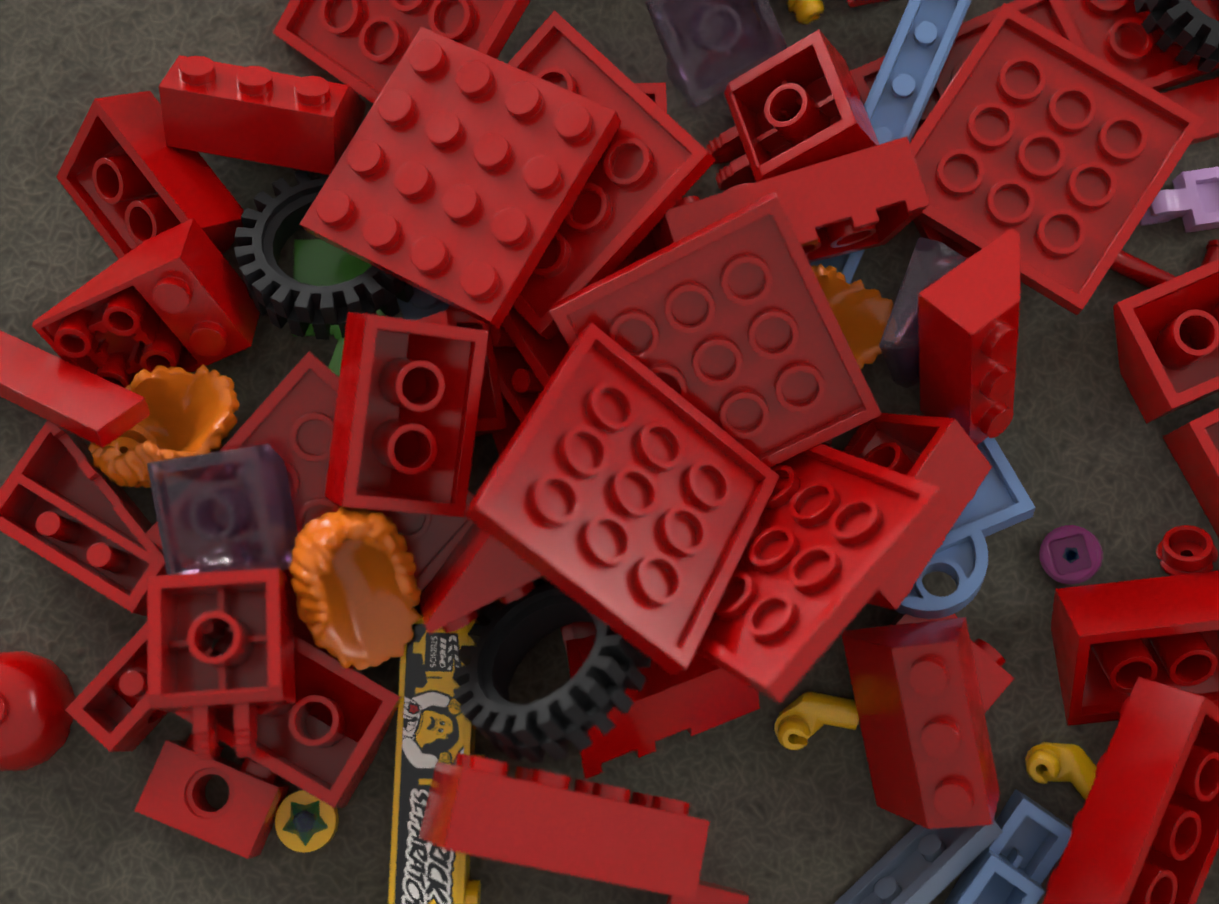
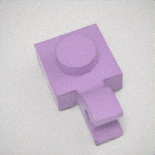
(1192, 199)

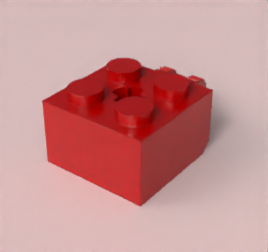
(791, 114)
(190, 675)

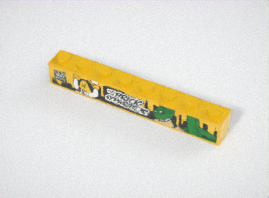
(427, 733)

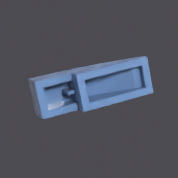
(1017, 859)

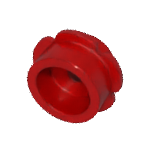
(1186, 541)

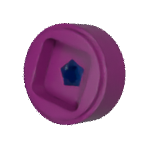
(1071, 554)

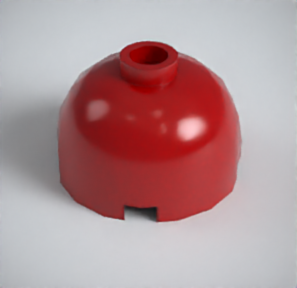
(32, 710)

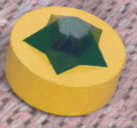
(305, 822)

